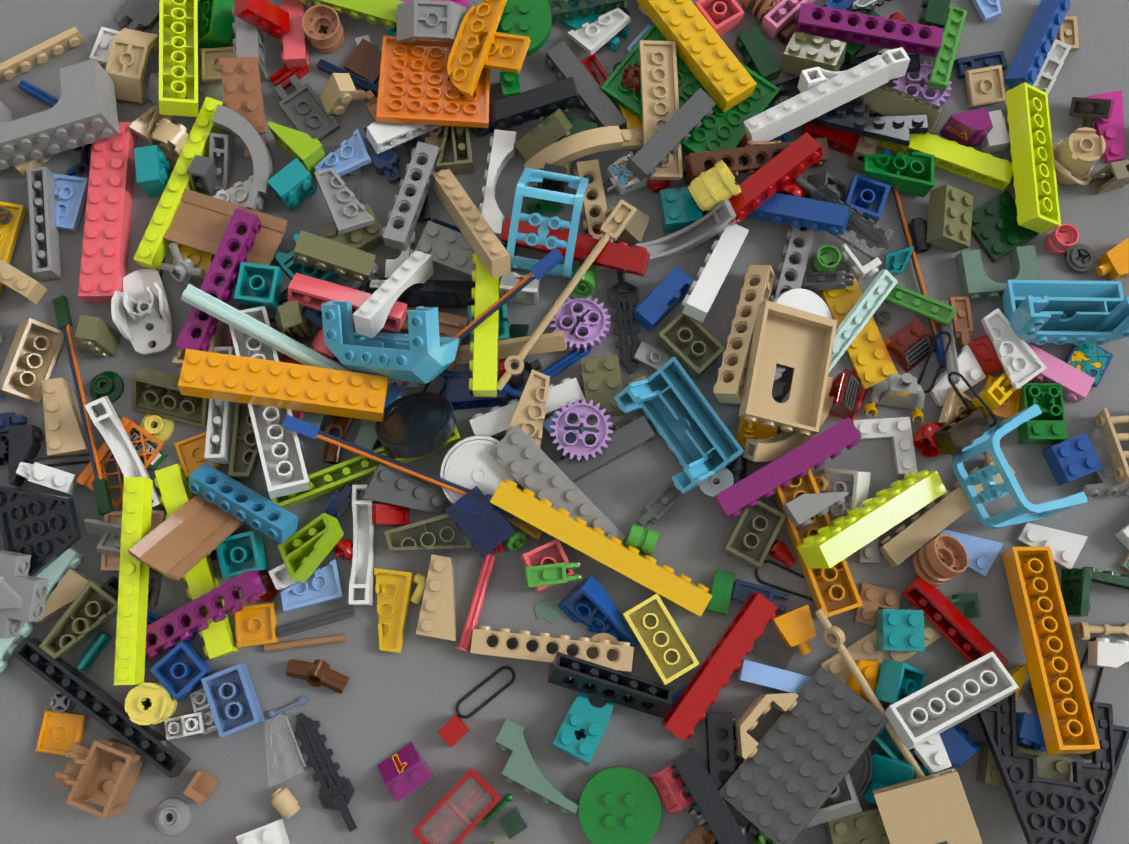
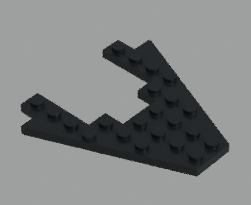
(856, 118)
(37, 525)
(1052, 808)

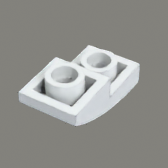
(201, 704)
(184, 725)

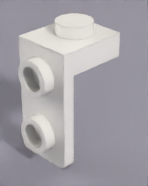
(855, 266)

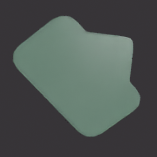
(548, 610)

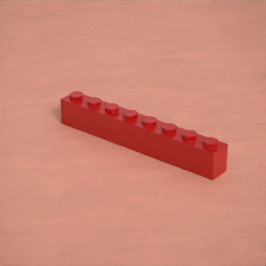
(613, 255)
(719, 665)

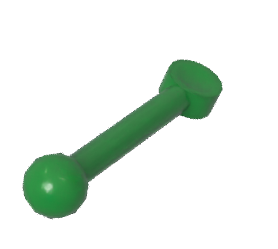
(508, 798)

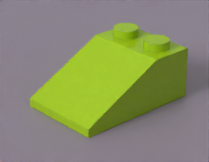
(298, 145)

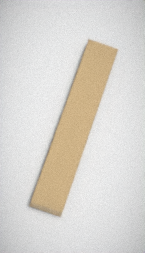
(546, 343)

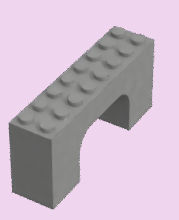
(79, 118)

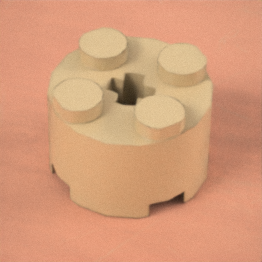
(169, 138)

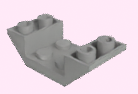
(428, 20)

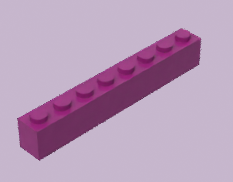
(787, 467)

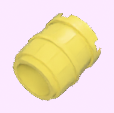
(714, 186)
(162, 705)

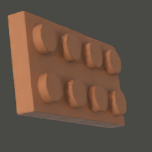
(243, 89)

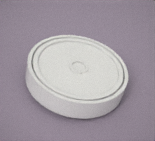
(472, 465)

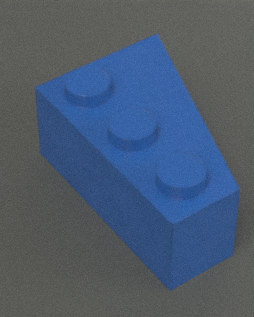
(663, 299)
(959, 745)

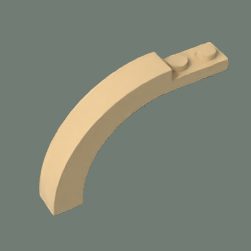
(586, 143)

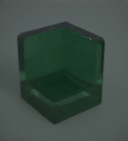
(967, 604)

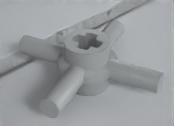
(182, 269)

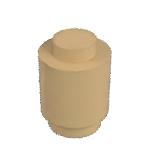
(285, 802)

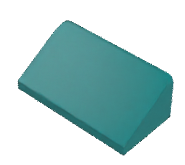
(93, 650)

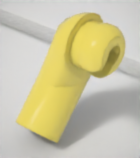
(419, 591)

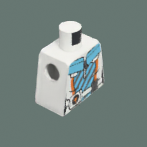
(622, 177)

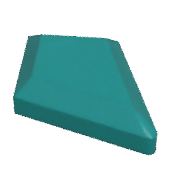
(897, 260)

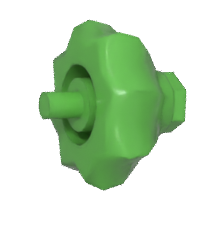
(516, 541)

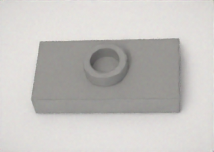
(650, 356)

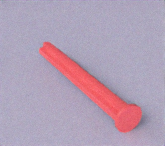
(477, 602)

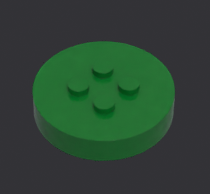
(527, 19)
(619, 807)

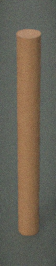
(305, 643)

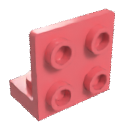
(670, 790)

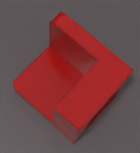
(453, 731)

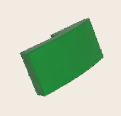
(721, 592)

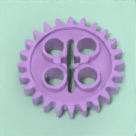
(919, 85)
(594, 330)
(579, 447)

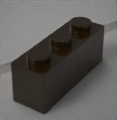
(961, 431)

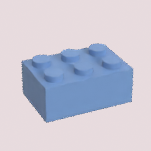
(233, 700)

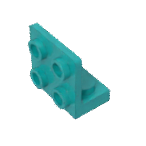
(887, 773)

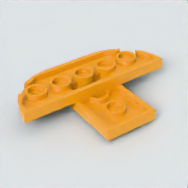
(482, 47)

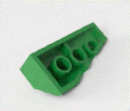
(906, 172)

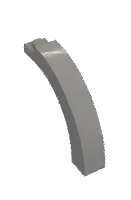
(262, 162)
(690, 236)

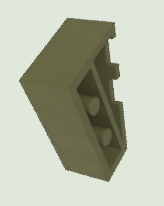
(544, 134)
(456, 151)
(291, 322)

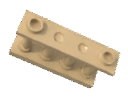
(1112, 443)

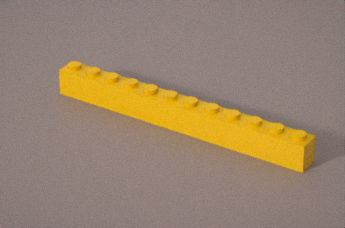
(600, 547)

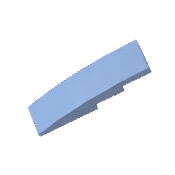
(772, 677)

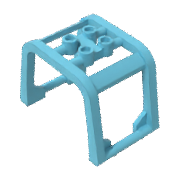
(534, 175)
(1025, 510)

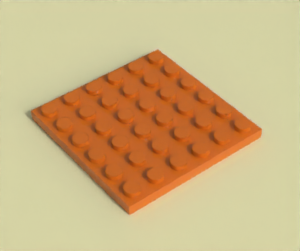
(419, 90)

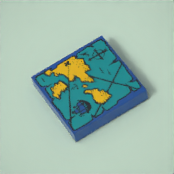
(1090, 360)

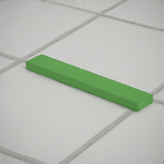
(945, 58)

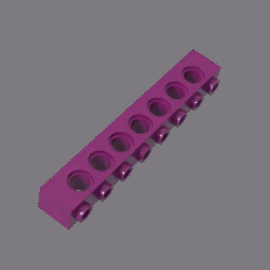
(911, 36)
(231, 239)
(251, 589)

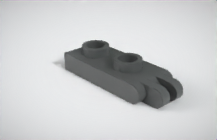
(827, 280)

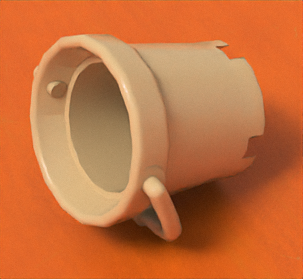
(1077, 155)

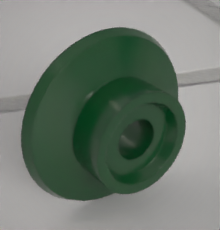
(114, 386)

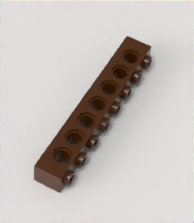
(695, 161)

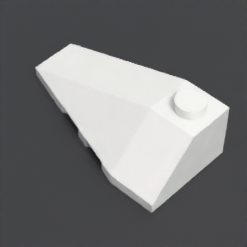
(853, 482)

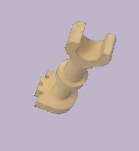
(1083, 630)

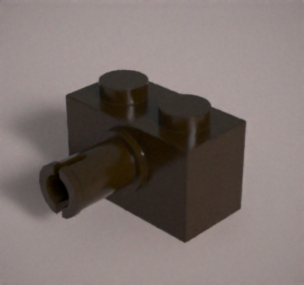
(1091, 109)

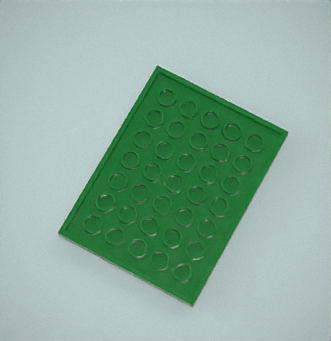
(717, 131)

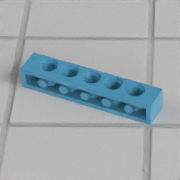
(243, 503)

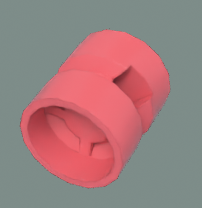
(1061, 239)

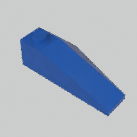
(595, 609)

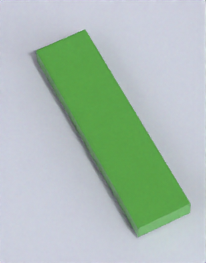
(921, 305)

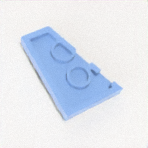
(348, 157)
(70, 200)
(318, 589)

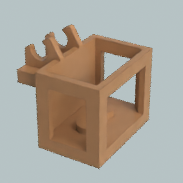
(101, 776)

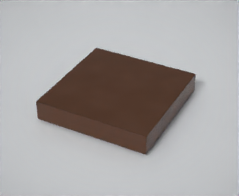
(365, 61)

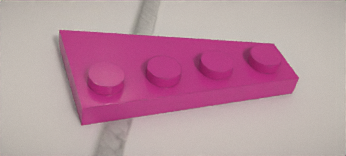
(1112, 128)

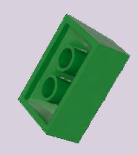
(215, 23)

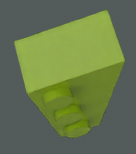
(310, 546)

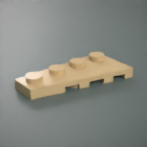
(531, 407)

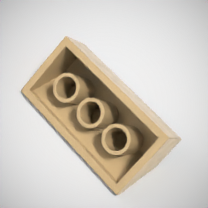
(30, 360)

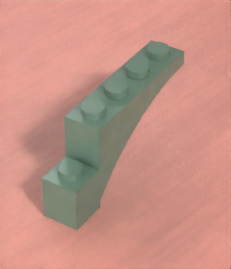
(524, 770)

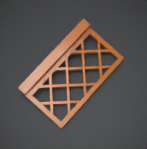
(105, 454)

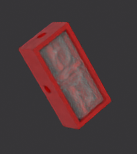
(458, 811)

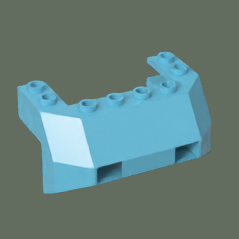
(1067, 311)
(400, 357)
(684, 422)

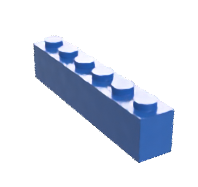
(1037, 42)
(803, 213)

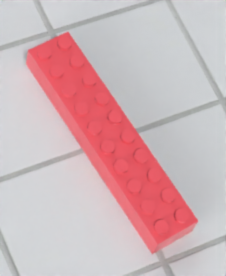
(108, 217)

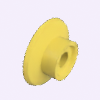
(162, 431)

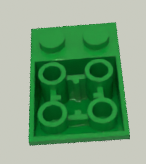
(1049, 425)

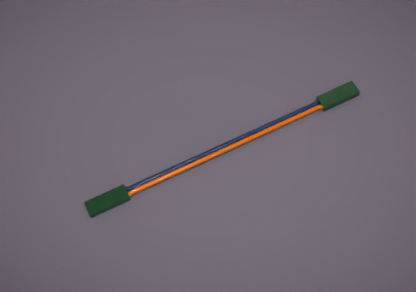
(100, 485)

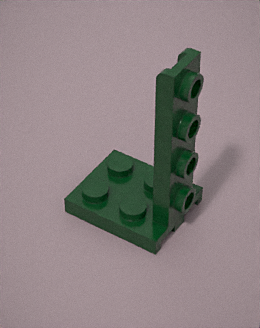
(1077, 587)

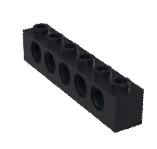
(610, 685)

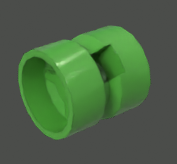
(826, 259)
(587, 283)
(642, 539)

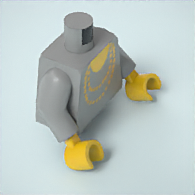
(899, 392)

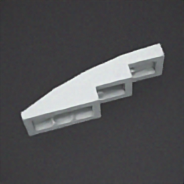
(1051, 66)

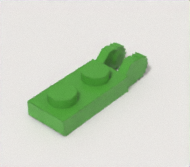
(549, 574)

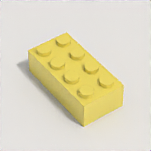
(660, 639)

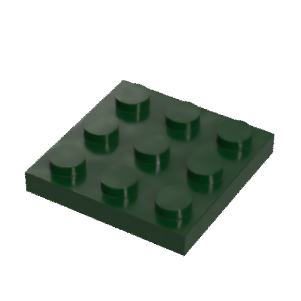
(997, 227)

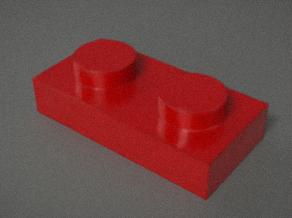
(985, 354)

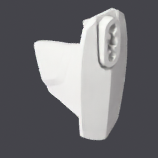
(140, 307)

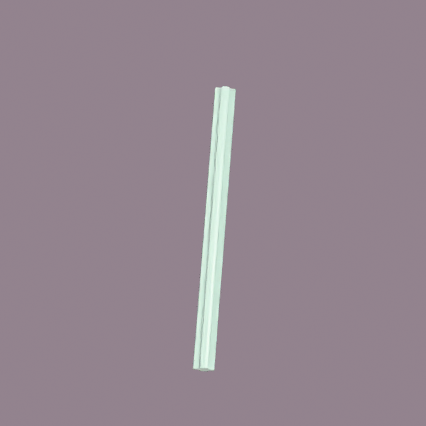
(258, 330)

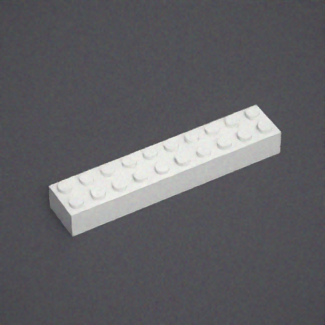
(277, 446)

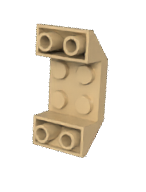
(128, 63)
(748, 720)

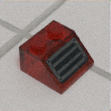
(910, 344)
(845, 392)

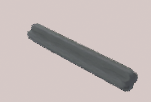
(315, 621)

